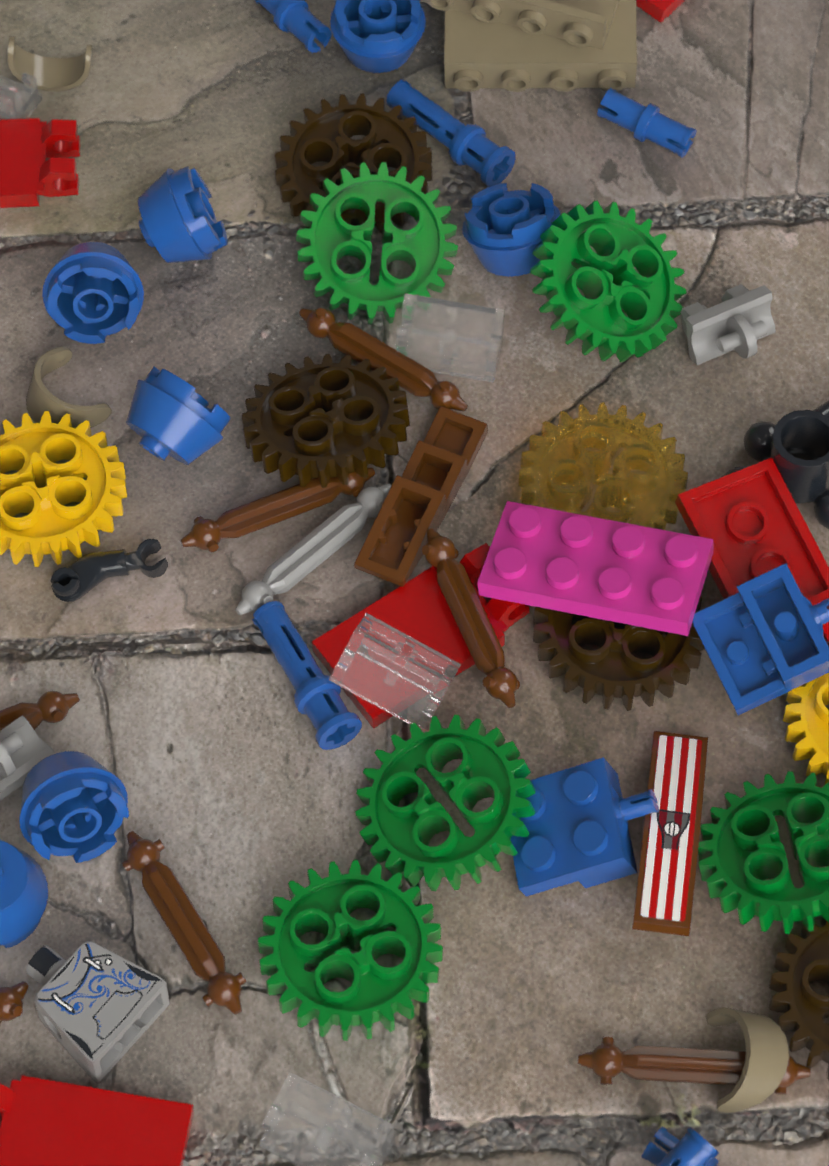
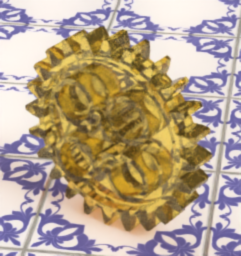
(562, 459)

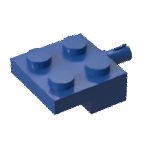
(765, 639)
(578, 829)

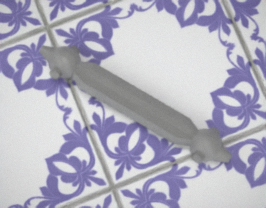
(313, 549)

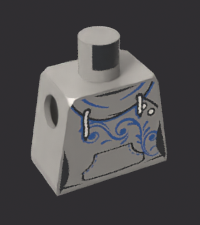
(95, 1003)

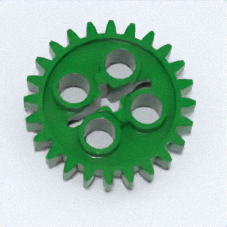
(333, 238)
(608, 281)
(404, 832)
(746, 849)
(375, 989)

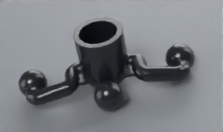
(800, 452)

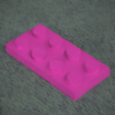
(596, 568)

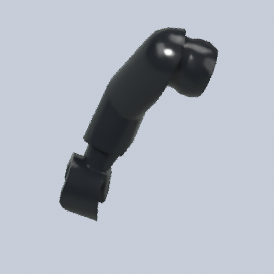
(87, 572)

